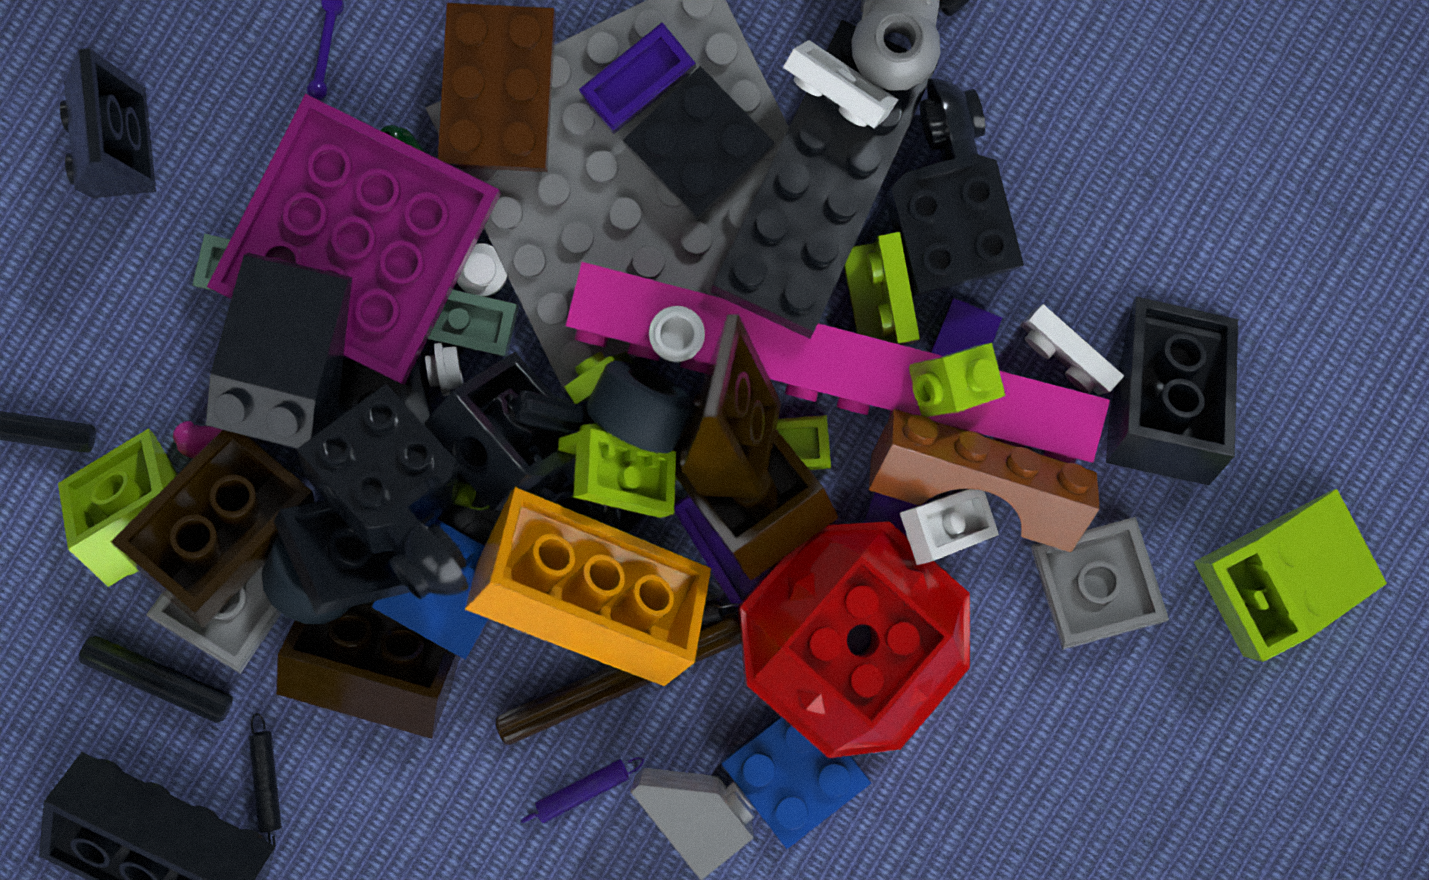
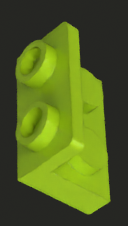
(881, 291)
(620, 473)

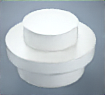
(482, 272)
(676, 333)
(444, 368)

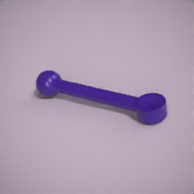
(317, 87)

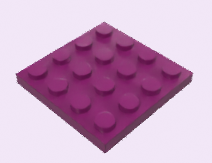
(368, 211)

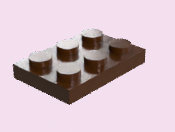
(497, 87)

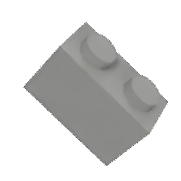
(696, 815)

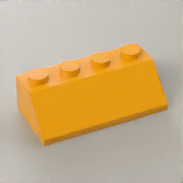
(590, 589)

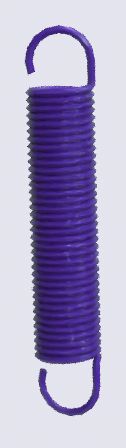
(581, 791)

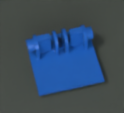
(442, 617)

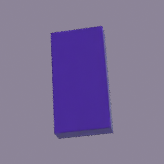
(637, 78)

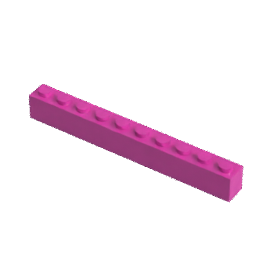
(836, 363)

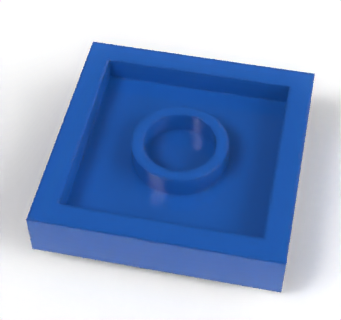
(792, 780)

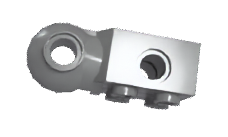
(908, 17)

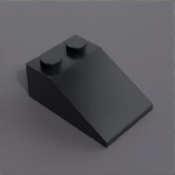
(106, 129)
(280, 352)
(1176, 394)

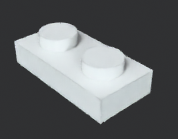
(826, 75)
(1085, 366)
(948, 525)

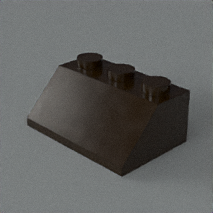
(212, 525)
(368, 670)

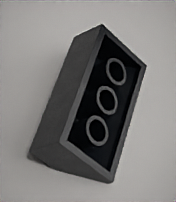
(128, 829)

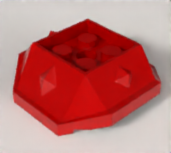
(799, 627)

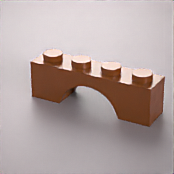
(925, 458)

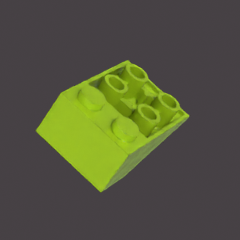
(1291, 577)

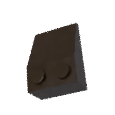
(732, 420)
(766, 528)

